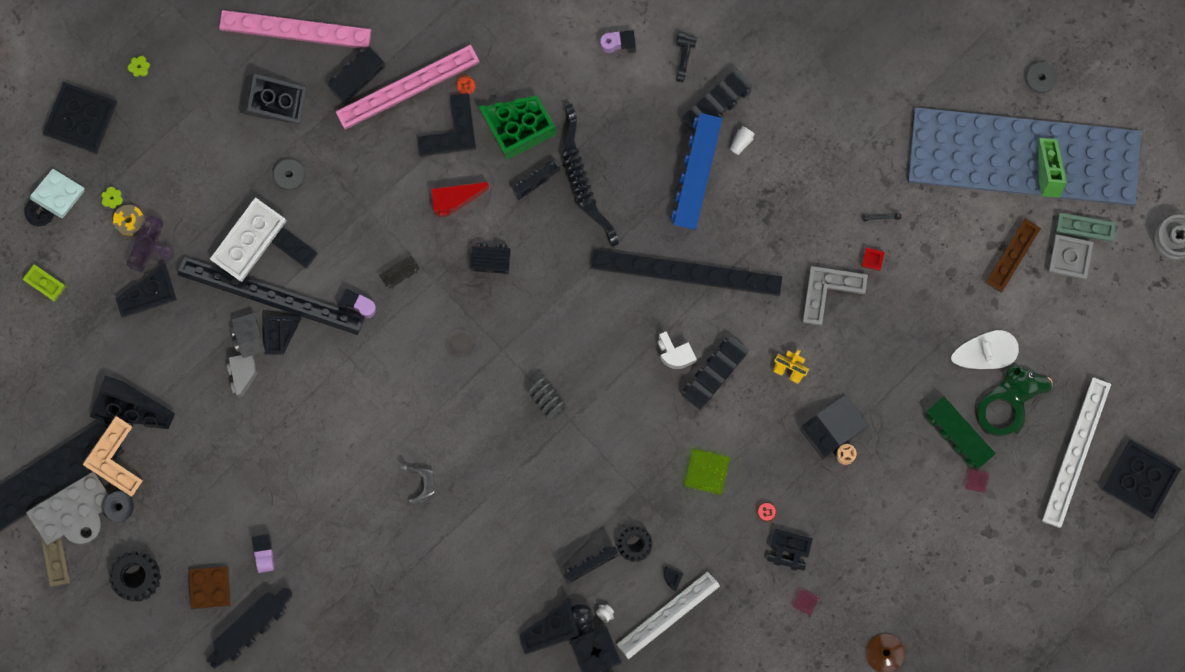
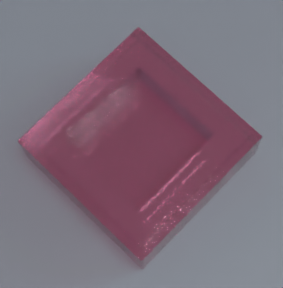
(977, 481)
(805, 602)

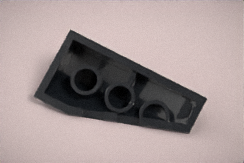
(129, 405)

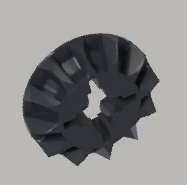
(32, 217)

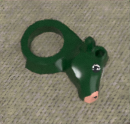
(1015, 389)

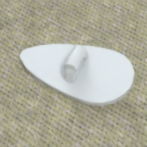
(987, 351)

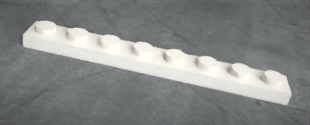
(1076, 452)

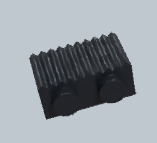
(490, 258)

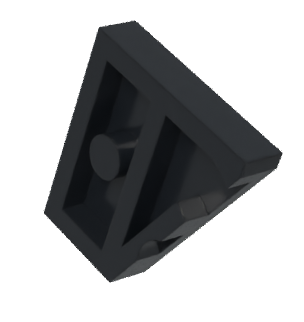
(278, 333)

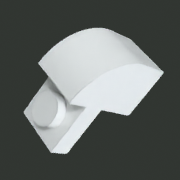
(675, 357)

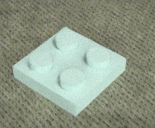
(57, 193)

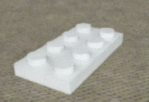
(248, 239)

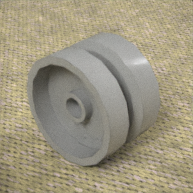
(1165, 238)

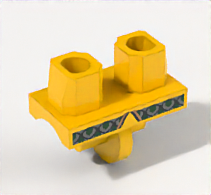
(798, 369)

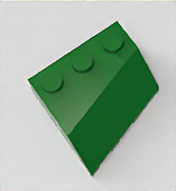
(518, 124)

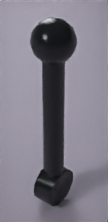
(897, 216)

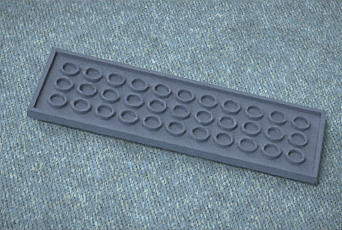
(1003, 155)

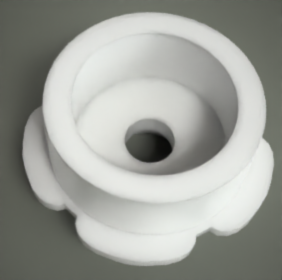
(605, 613)

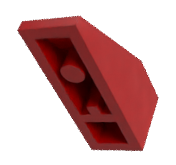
(450, 199)

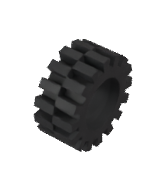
(635, 532)

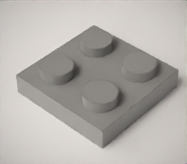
(1070, 257)

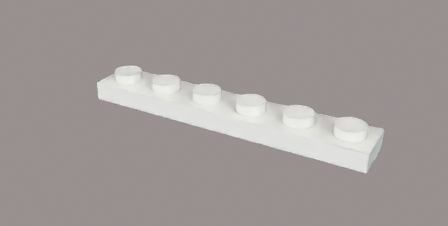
(668, 615)

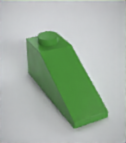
(1051, 169)

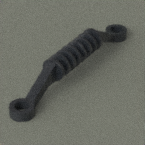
(587, 205)

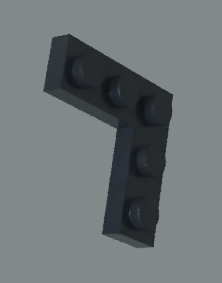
(460, 140)

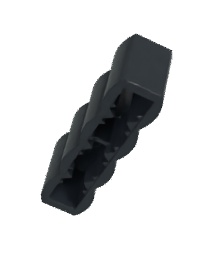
(720, 98)
(712, 377)

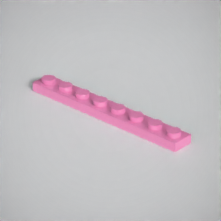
(295, 29)
(407, 87)

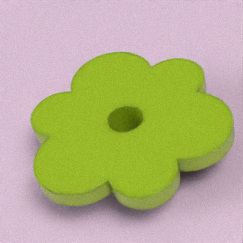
(135, 63)
(112, 192)

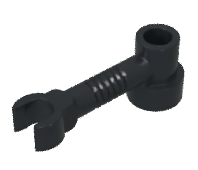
(686, 42)

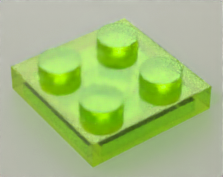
(707, 471)

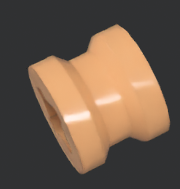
(848, 451)

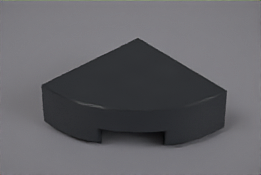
(672, 577)

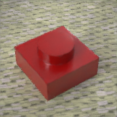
(873, 259)

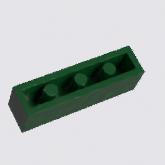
(959, 433)

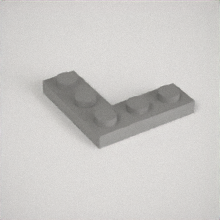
(823, 279)

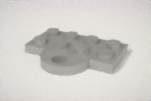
(71, 512)

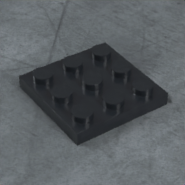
(80, 118)
(1141, 479)

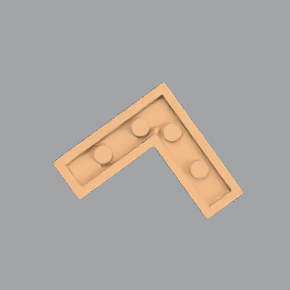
(100, 458)

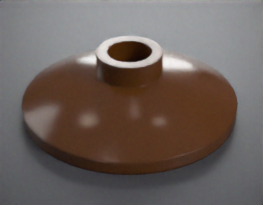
(875, 655)

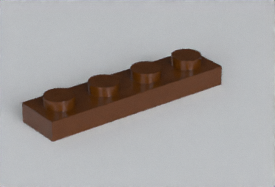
(1013, 255)

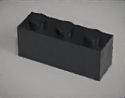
(356, 75)

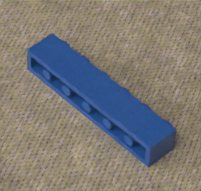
(697, 171)

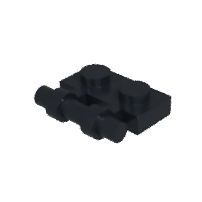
(790, 543)

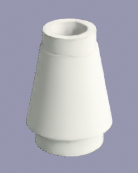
(742, 140)

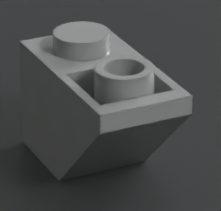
(243, 373)

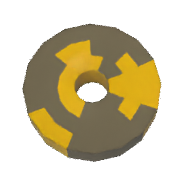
(125, 212)

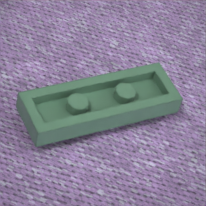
(1085, 227)

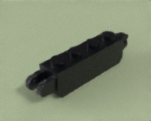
(248, 627)

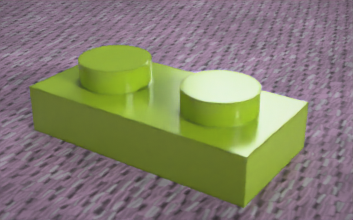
(44, 283)

